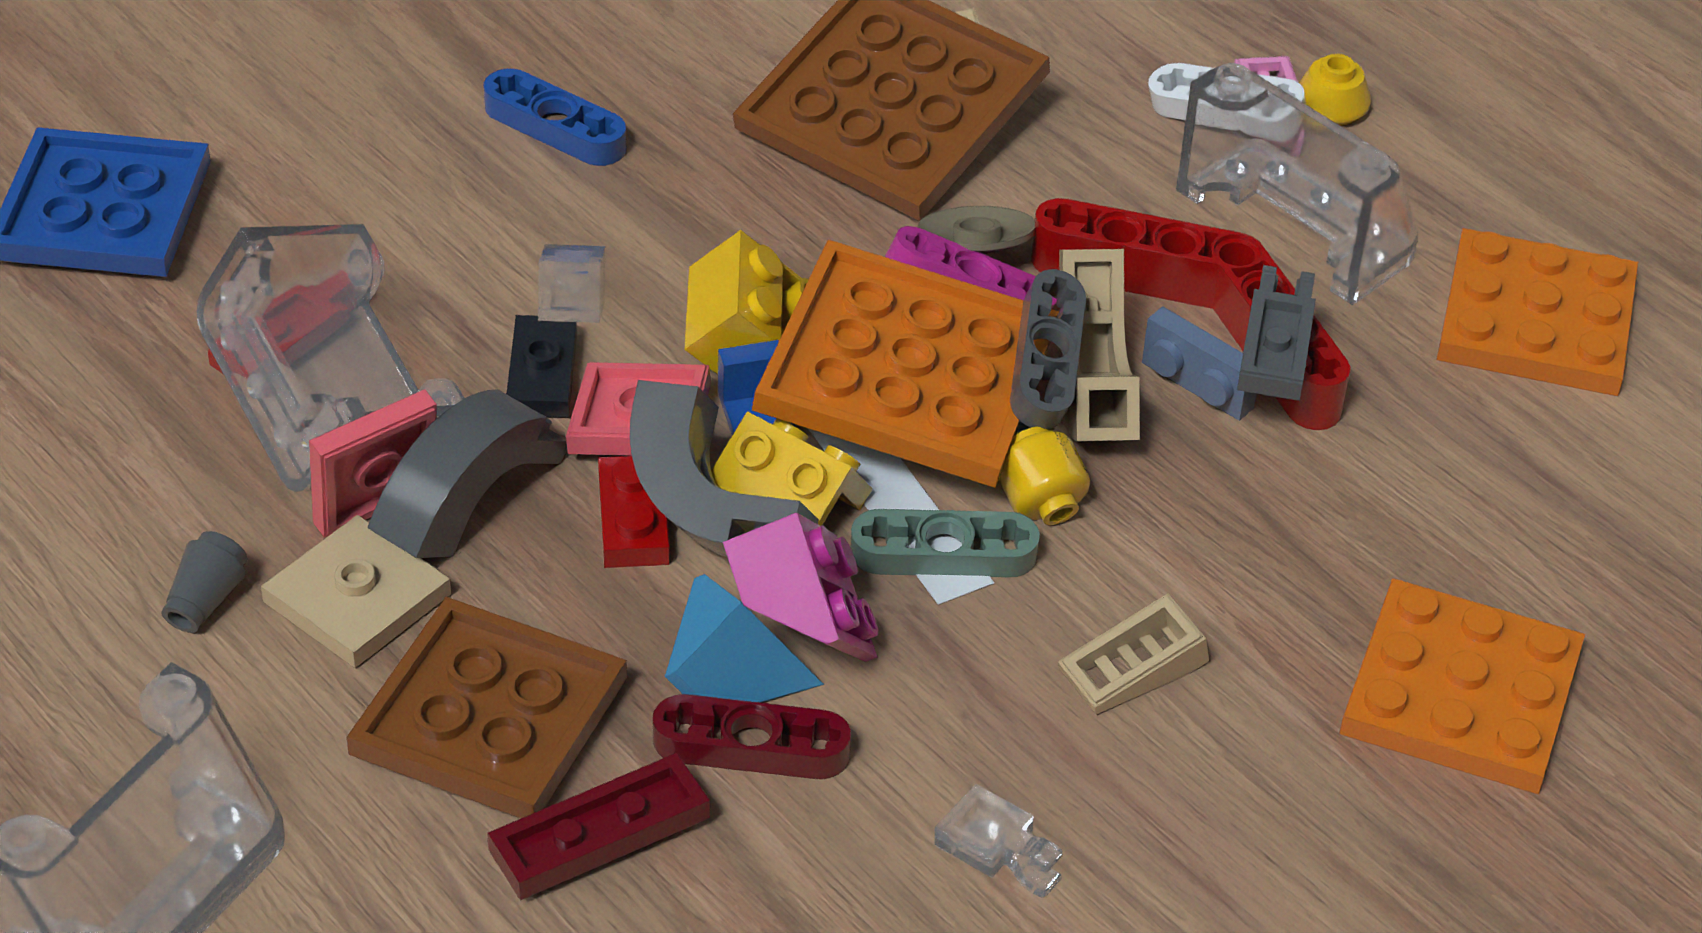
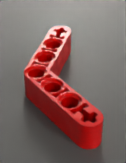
(1199, 269)

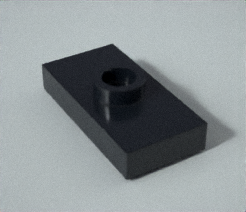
(542, 364)

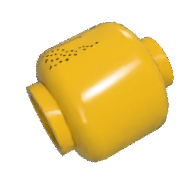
(1044, 475)

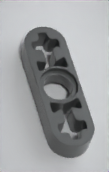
(1034, 366)

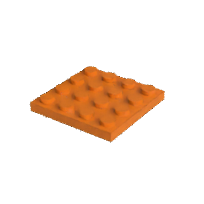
(900, 363)

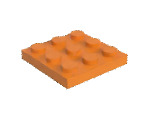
(1539, 311)
(1463, 685)

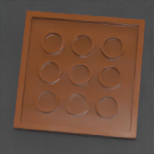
(892, 97)

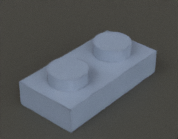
(1196, 362)

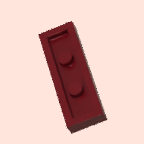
(598, 826)

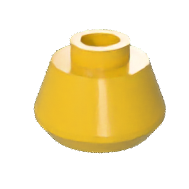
(1337, 89)

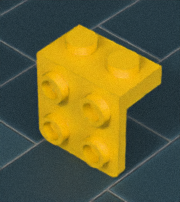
(781, 464)

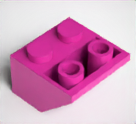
(804, 581)

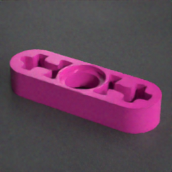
(952, 260)

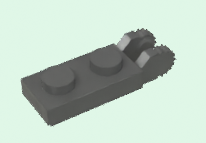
(1277, 337)

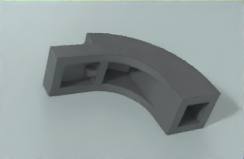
(671, 457)
(453, 467)

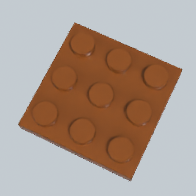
(488, 708)

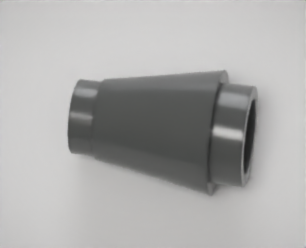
(203, 580)

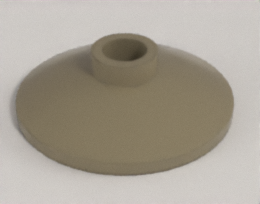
(981, 227)

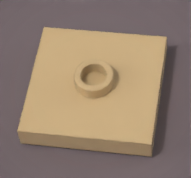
(355, 591)

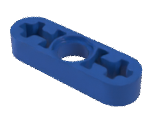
(587, 132)

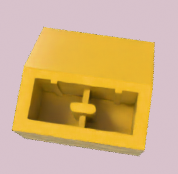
(738, 298)

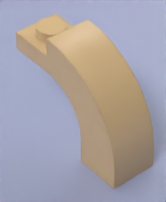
(1105, 389)

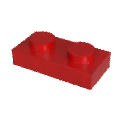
(631, 523)

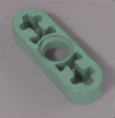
(964, 525)

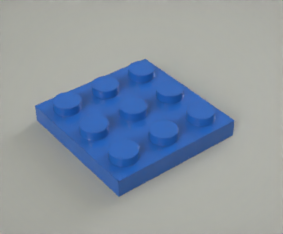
(101, 201)

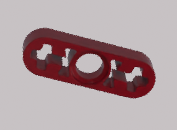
(801, 723)

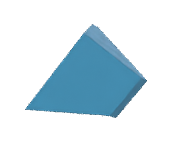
(730, 652)

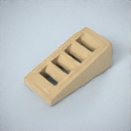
(1159, 619)

